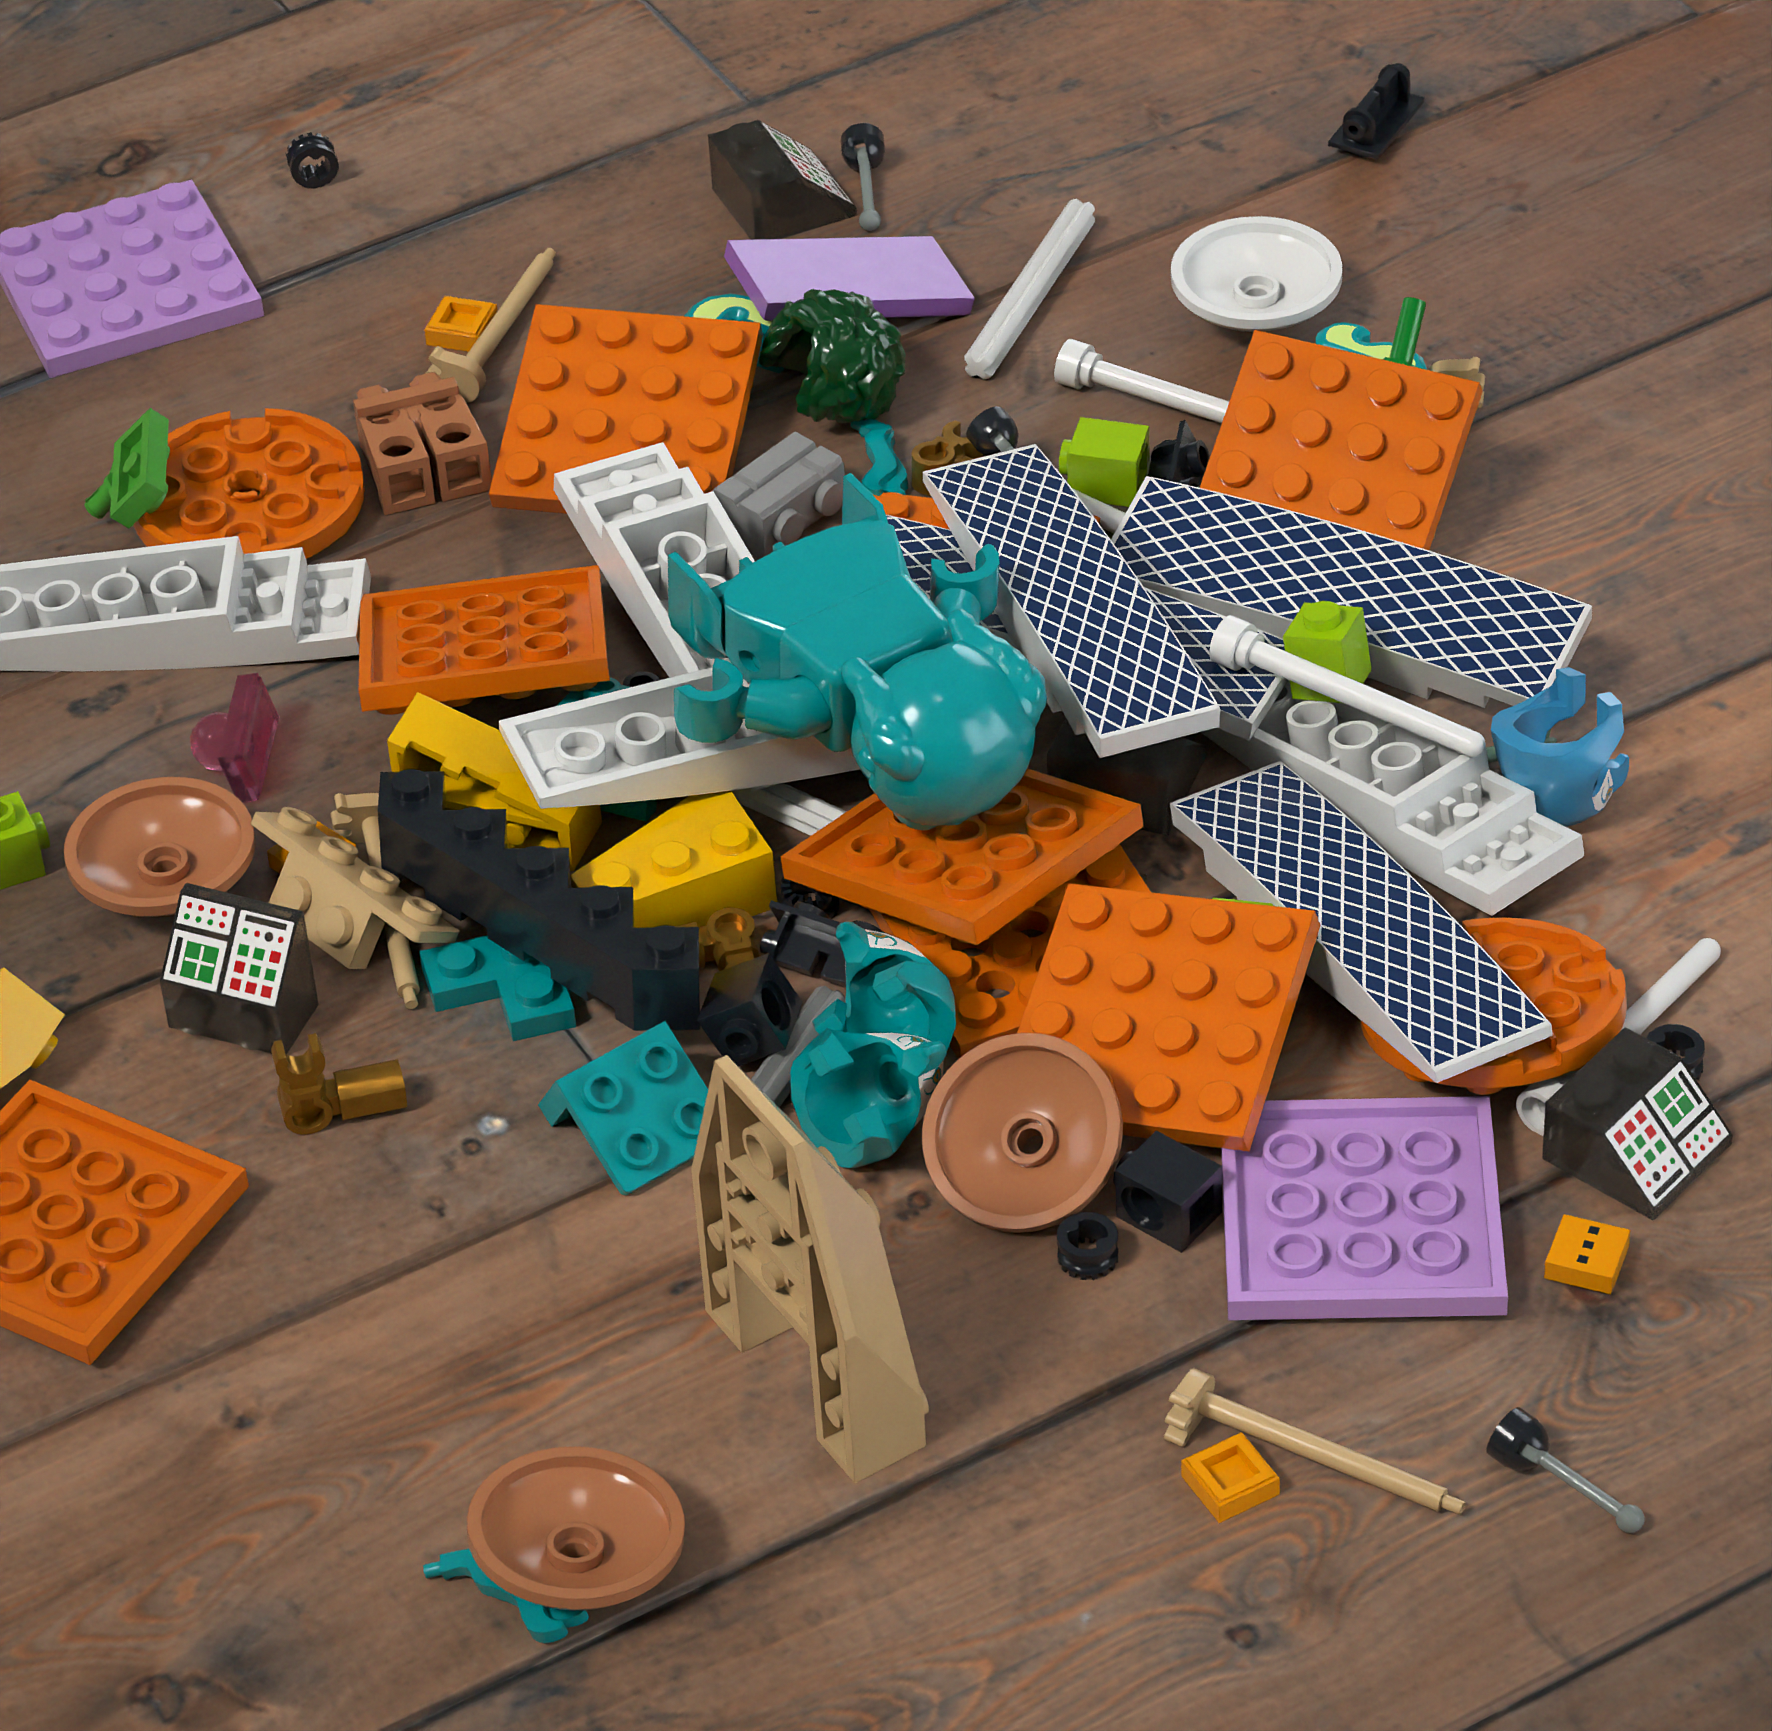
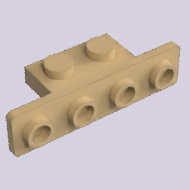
(341, 894)

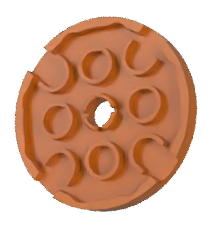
(298, 463)
(1563, 978)

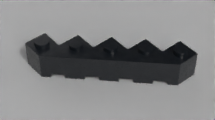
(532, 909)

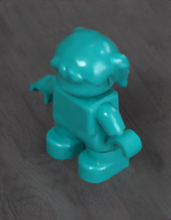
(865, 663)

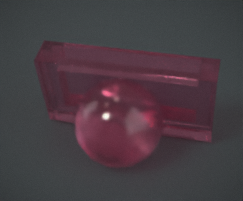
(240, 739)

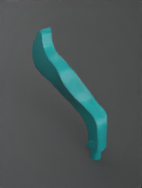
(887, 470)
(542, 1622)

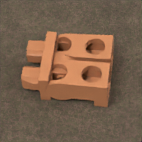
(418, 429)

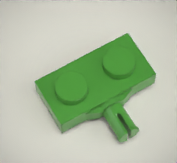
(137, 472)

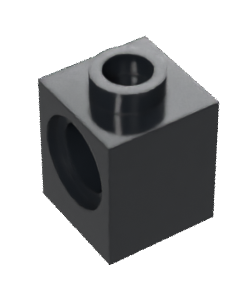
(750, 1010)
(1168, 1191)

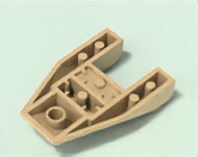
(804, 1251)

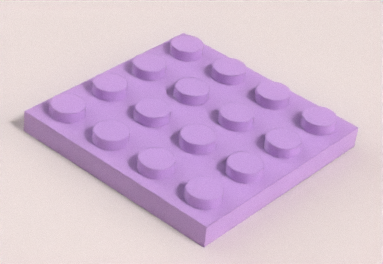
(124, 278)
(1365, 1211)

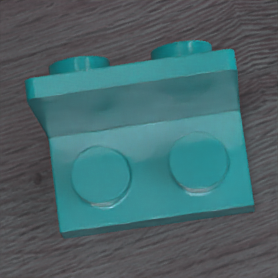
(634, 1107)

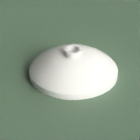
(1256, 273)

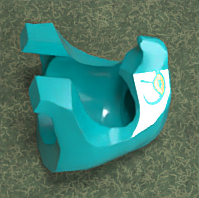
(889, 989)
(864, 1091)

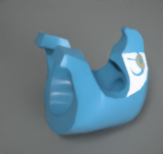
(1567, 778)

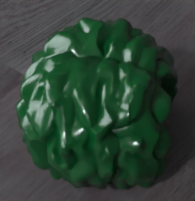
(844, 352)

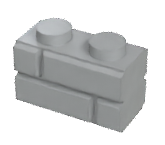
(782, 493)

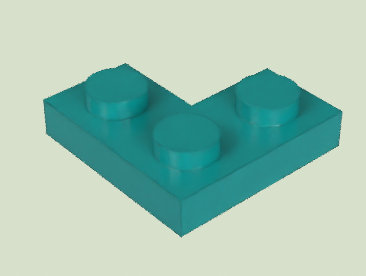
(485, 971)

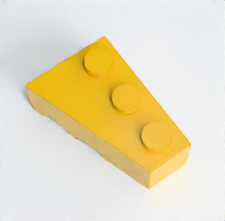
(485, 776)
(689, 864)

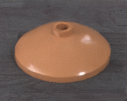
(154, 837)
(997, 1102)
(575, 1528)

